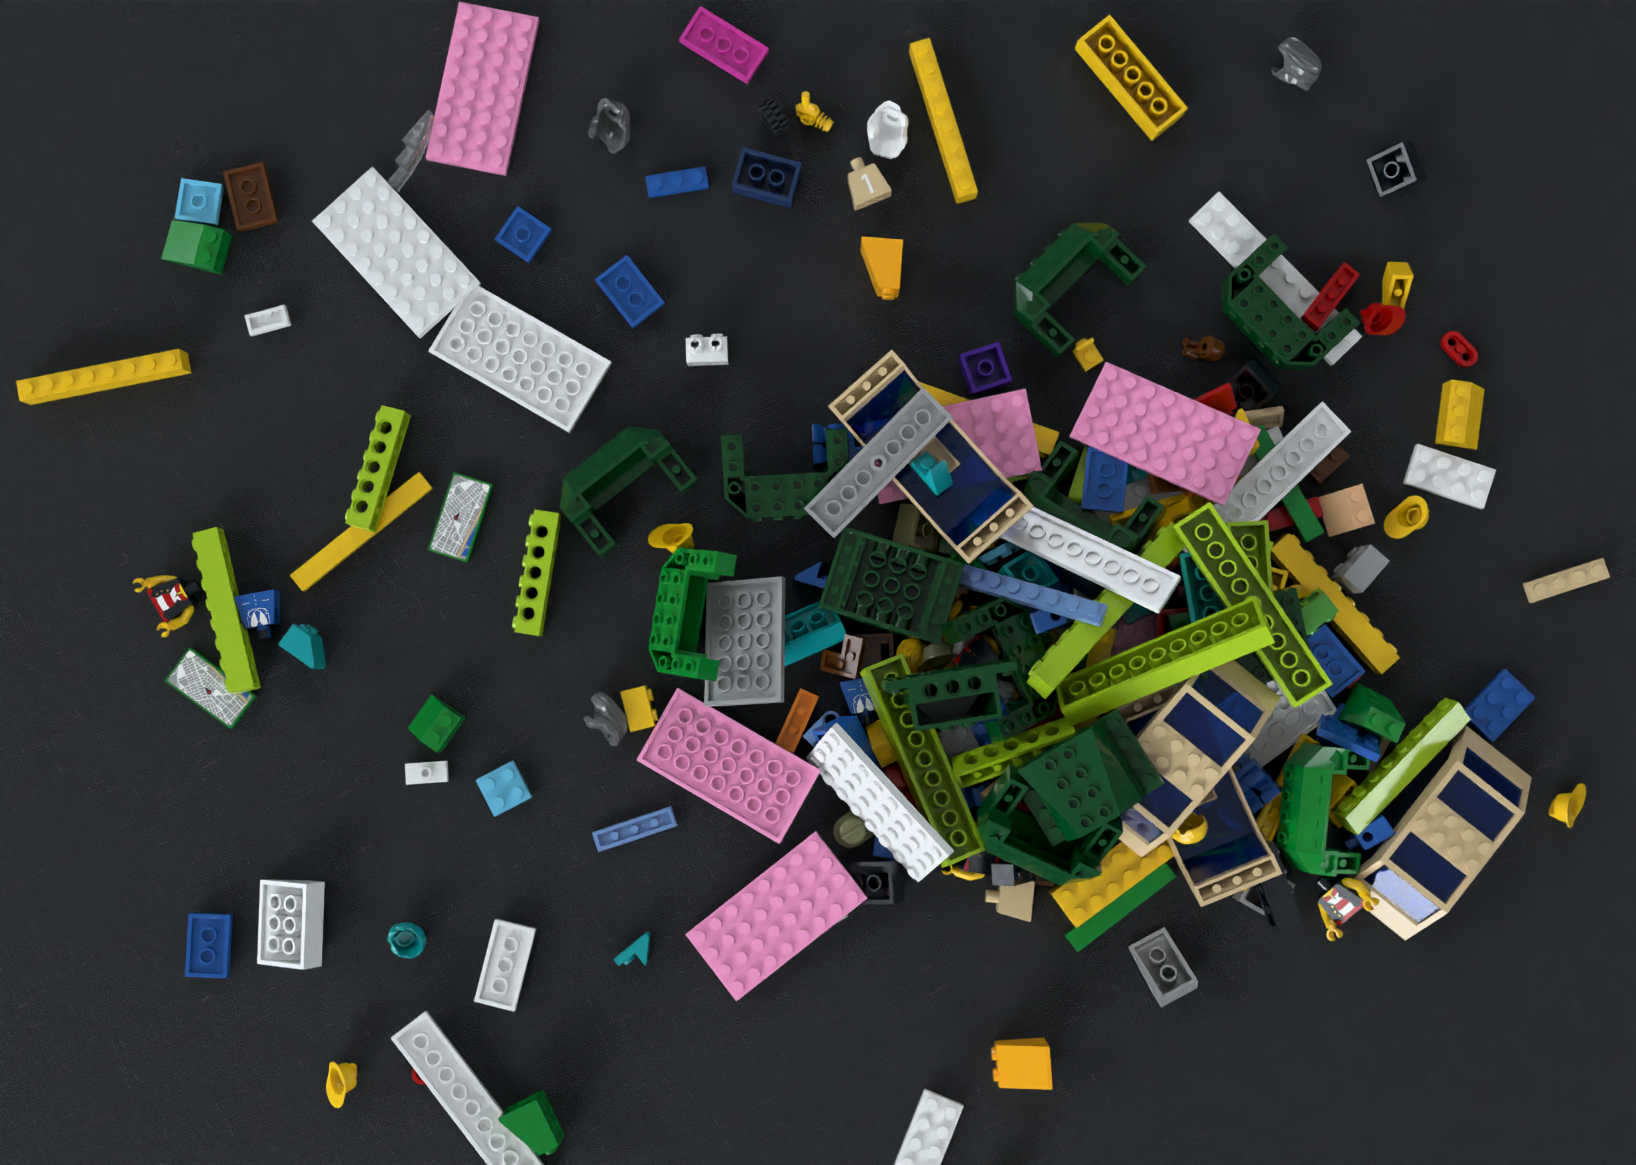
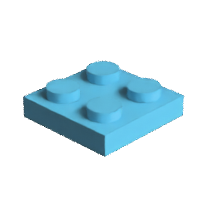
(199, 202)
(504, 788)

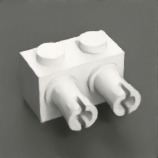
(706, 350)

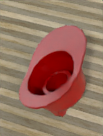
(1382, 318)

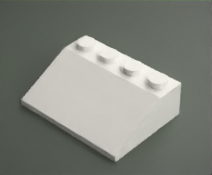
(291, 923)

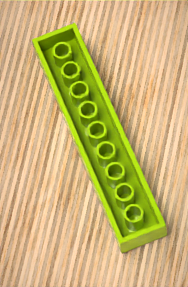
(1237, 580)
(1079, 641)
(1164, 661)
(923, 765)

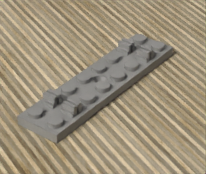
(862, 479)

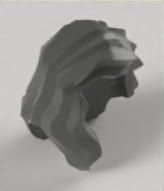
(1300, 64)
(611, 124)
(608, 718)

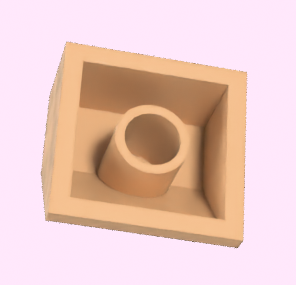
(1346, 510)

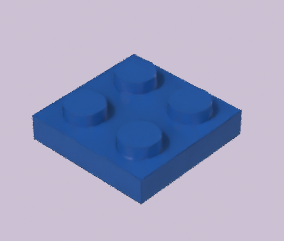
(523, 234)

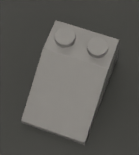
(1163, 967)

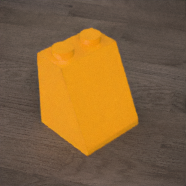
(883, 264)
(1022, 1064)

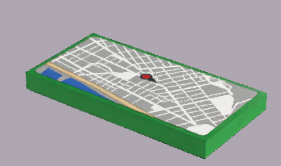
(460, 517)
(205, 686)

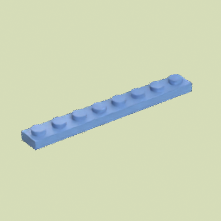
(1033, 595)

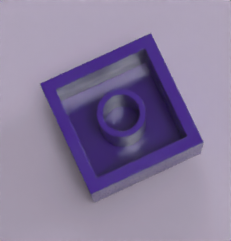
(984, 369)

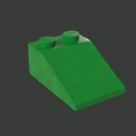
(197, 246)

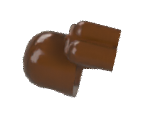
(1208, 349)

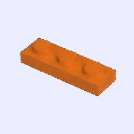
(797, 720)

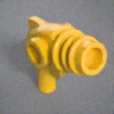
(810, 113)

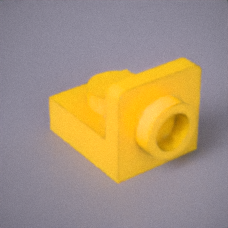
(1087, 354)

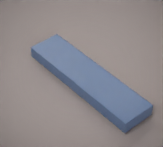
(634, 829)

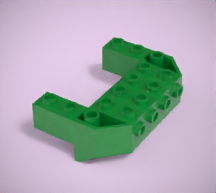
(681, 609)
(1307, 805)

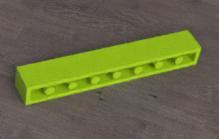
(226, 621)
(1401, 765)

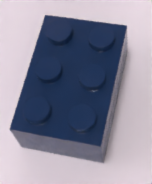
(766, 177)

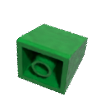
(1372, 714)
(534, 1123)

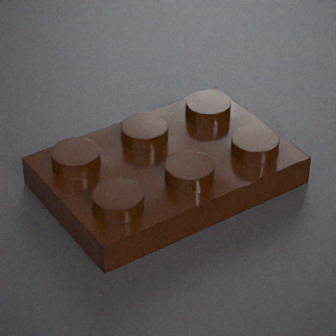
(251, 197)

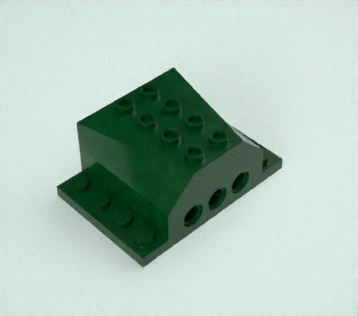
(891, 586)
(952, 694)
(1088, 779)

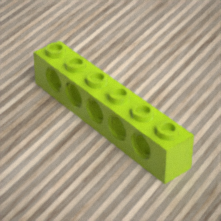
(382, 478)
(542, 584)
(994, 758)

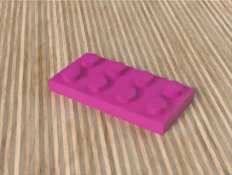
(723, 45)

